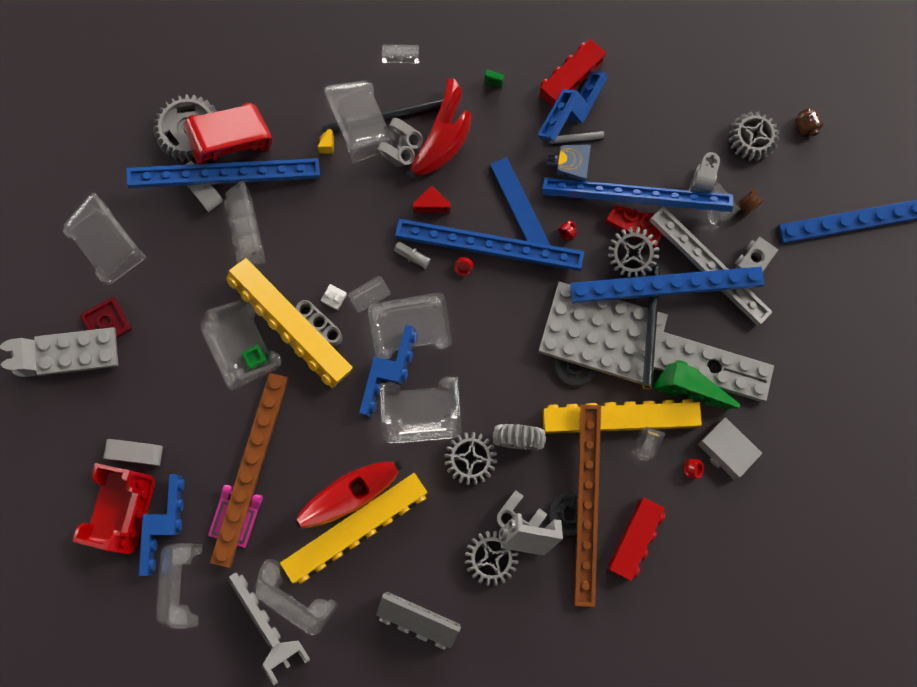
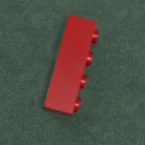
(573, 72)
(636, 538)

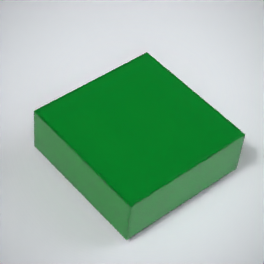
(494, 79)
(254, 357)

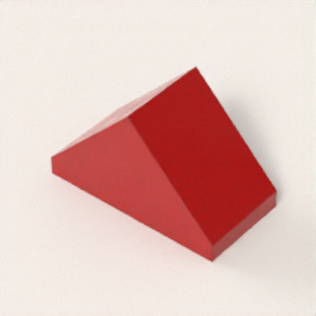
(431, 202)

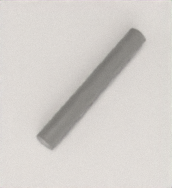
(578, 137)

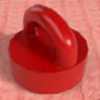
(568, 230)
(463, 266)
(693, 468)

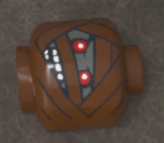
(809, 122)

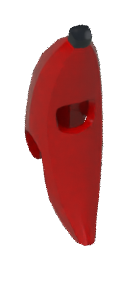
(445, 138)
(348, 493)

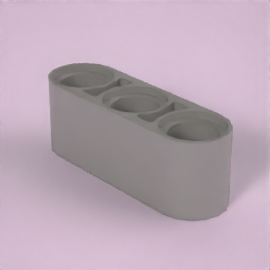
(206, 194)
(314, 315)
(133, 452)

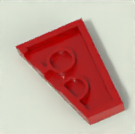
(626, 217)

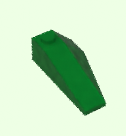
(687, 380)

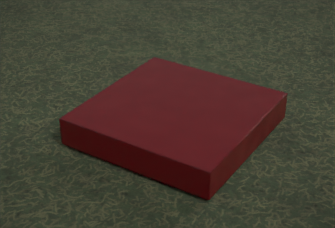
(107, 315)

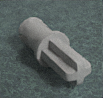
(412, 255)

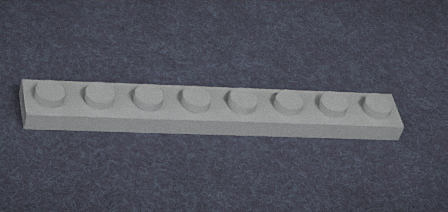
(706, 261)

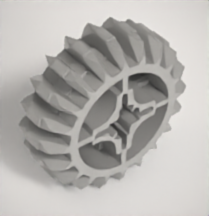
(767, 140)
(621, 264)
(519, 437)
(461, 457)
(499, 574)

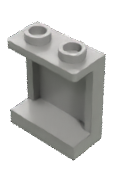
(530, 538)

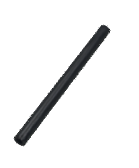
(397, 113)
(651, 336)

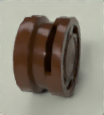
(749, 202)

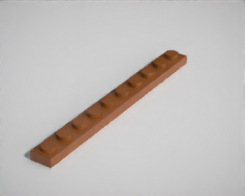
(249, 471)
(587, 505)

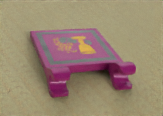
(221, 510)

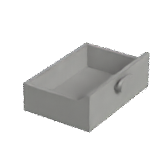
(729, 449)

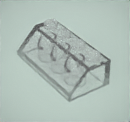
(244, 224)

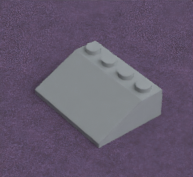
(418, 620)

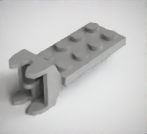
(62, 352)
(279, 651)

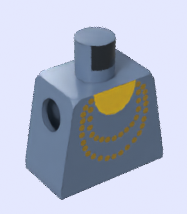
(571, 162)

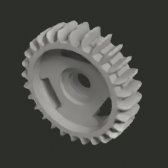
(173, 122)

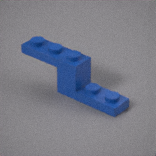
(572, 106)
(388, 371)
(161, 525)

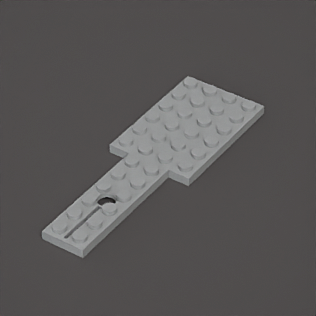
(613, 339)

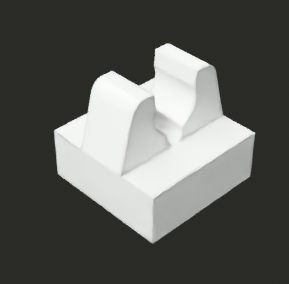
(333, 297)

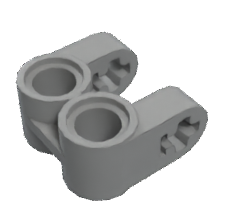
(394, 154)
(705, 174)
(509, 506)

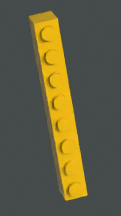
(288, 323)
(626, 416)
(353, 528)

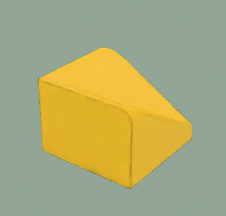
(326, 143)

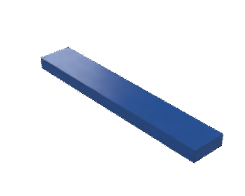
(518, 202)

